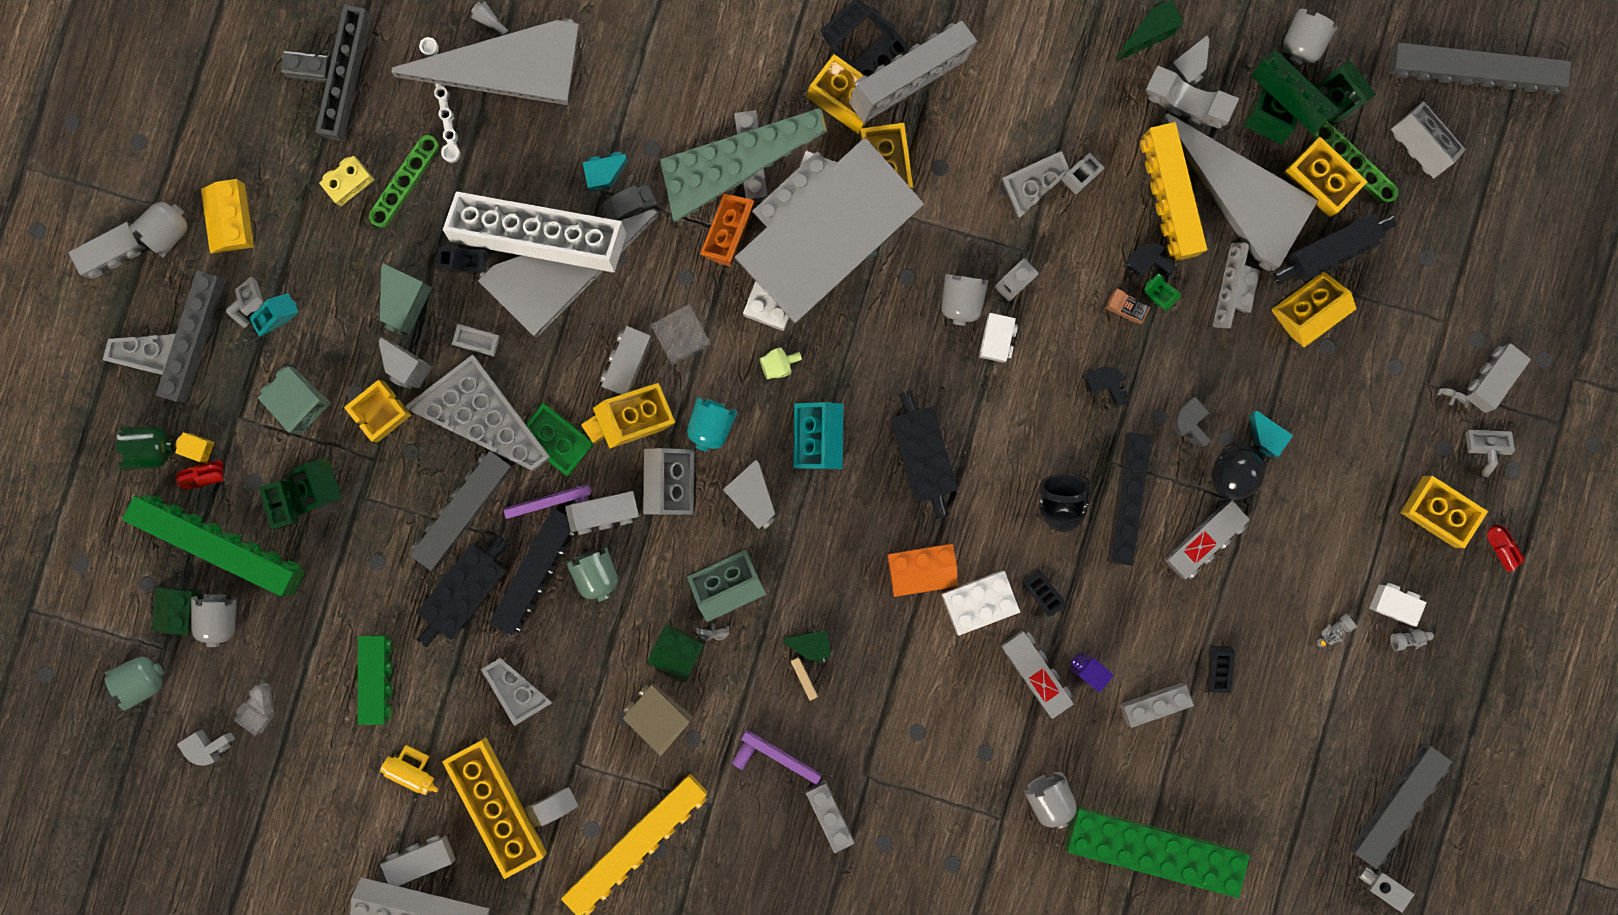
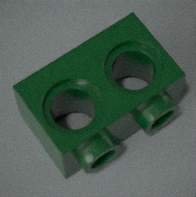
(279, 504)

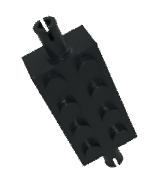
(1338, 246)
(923, 454)
(463, 591)

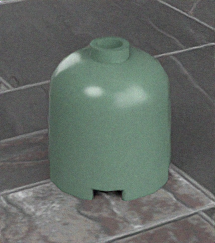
(594, 574)
(134, 681)

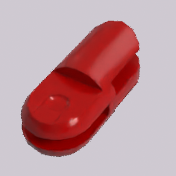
(200, 475)
(1505, 547)

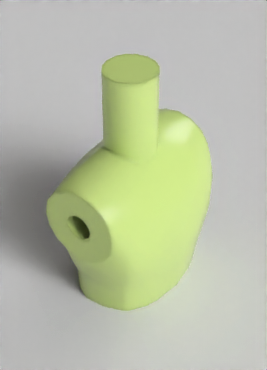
(777, 363)

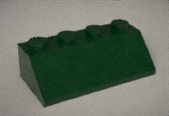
(1294, 92)

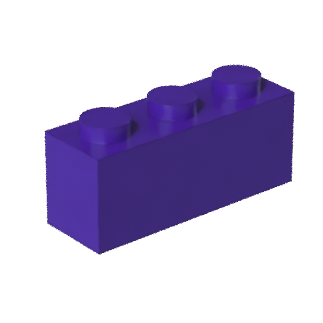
(1090, 671)

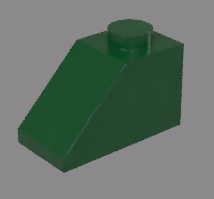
(810, 645)

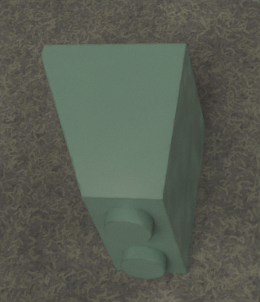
(401, 299)
(293, 400)

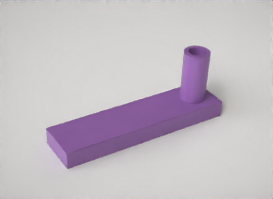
(578, 493)
(754, 742)

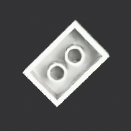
(980, 602)

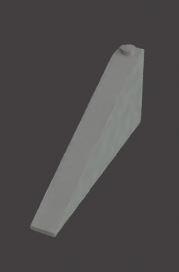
(521, 64)
(1254, 201)
(542, 289)

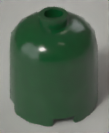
(143, 447)

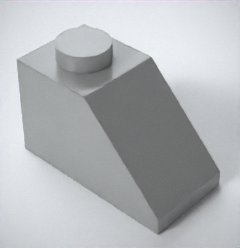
(1192, 62)

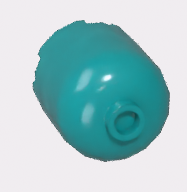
(710, 424)

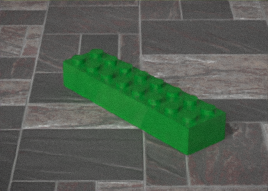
(214, 545)
(1157, 852)

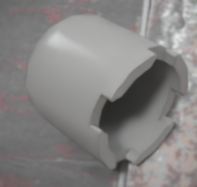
(1308, 37)
(160, 227)
(963, 298)
(213, 618)
(1052, 800)

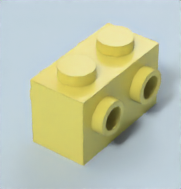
(346, 180)

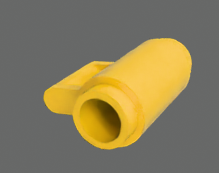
(407, 774)

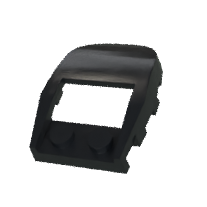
(880, 53)

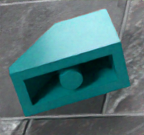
(273, 314)
(1268, 435)

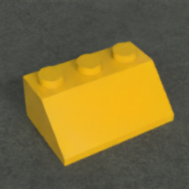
(833, 92)
(227, 216)
(1314, 308)

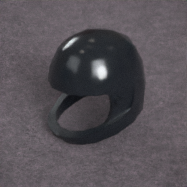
(1238, 472)
(1072, 494)

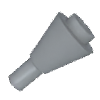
(484, 15)

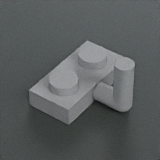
(248, 301)
(1491, 444)

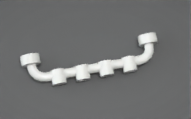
(450, 151)

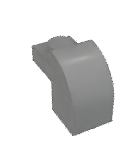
(1082, 173)
(201, 750)
(551, 807)

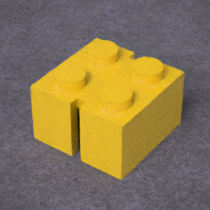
(379, 410)

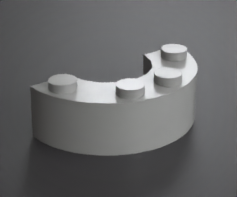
(1189, 102)

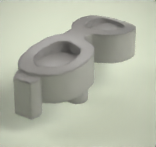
(1454, 395)
(707, 635)

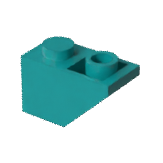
(604, 172)

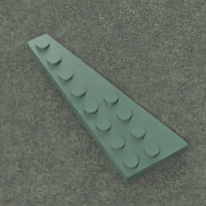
(712, 169)

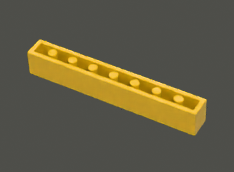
(634, 845)

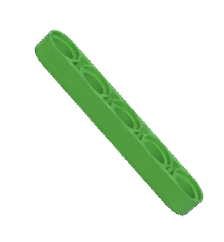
(1366, 166)
(403, 192)

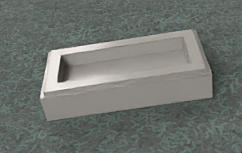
(476, 340)

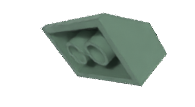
(726, 586)

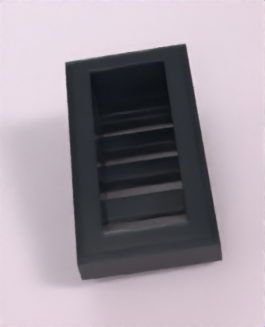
(1057, 607)
(1214, 652)

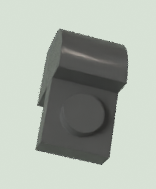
(629, 202)
(1186, 421)

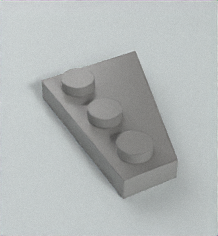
(1032, 182)
(140, 352)
(514, 692)

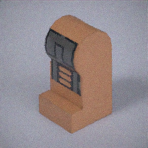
(1127, 307)

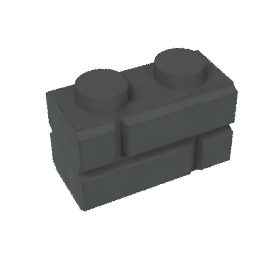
(306, 66)

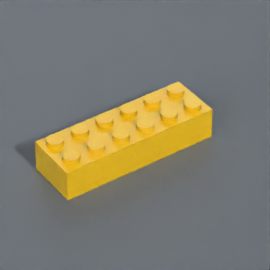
(1173, 192)
(495, 808)

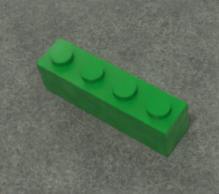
(374, 679)

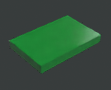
(559, 438)

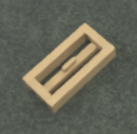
(804, 678)

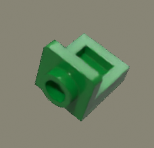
(1161, 292)

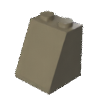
(656, 718)

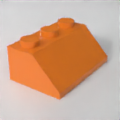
(728, 229)
(923, 569)

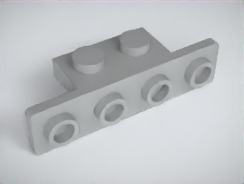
(1237, 286)

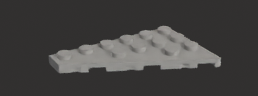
(477, 409)

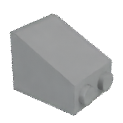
(752, 496)

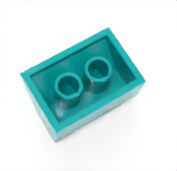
(818, 435)

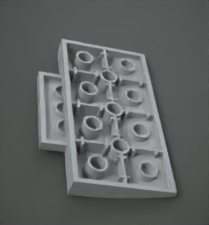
(825, 226)

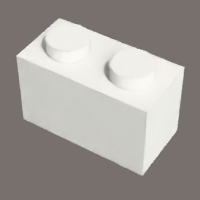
(998, 337)
(1398, 605)

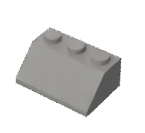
(1428, 140)
(402, 365)
(668, 481)

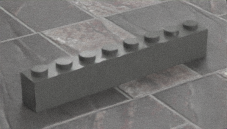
(1480, 68)

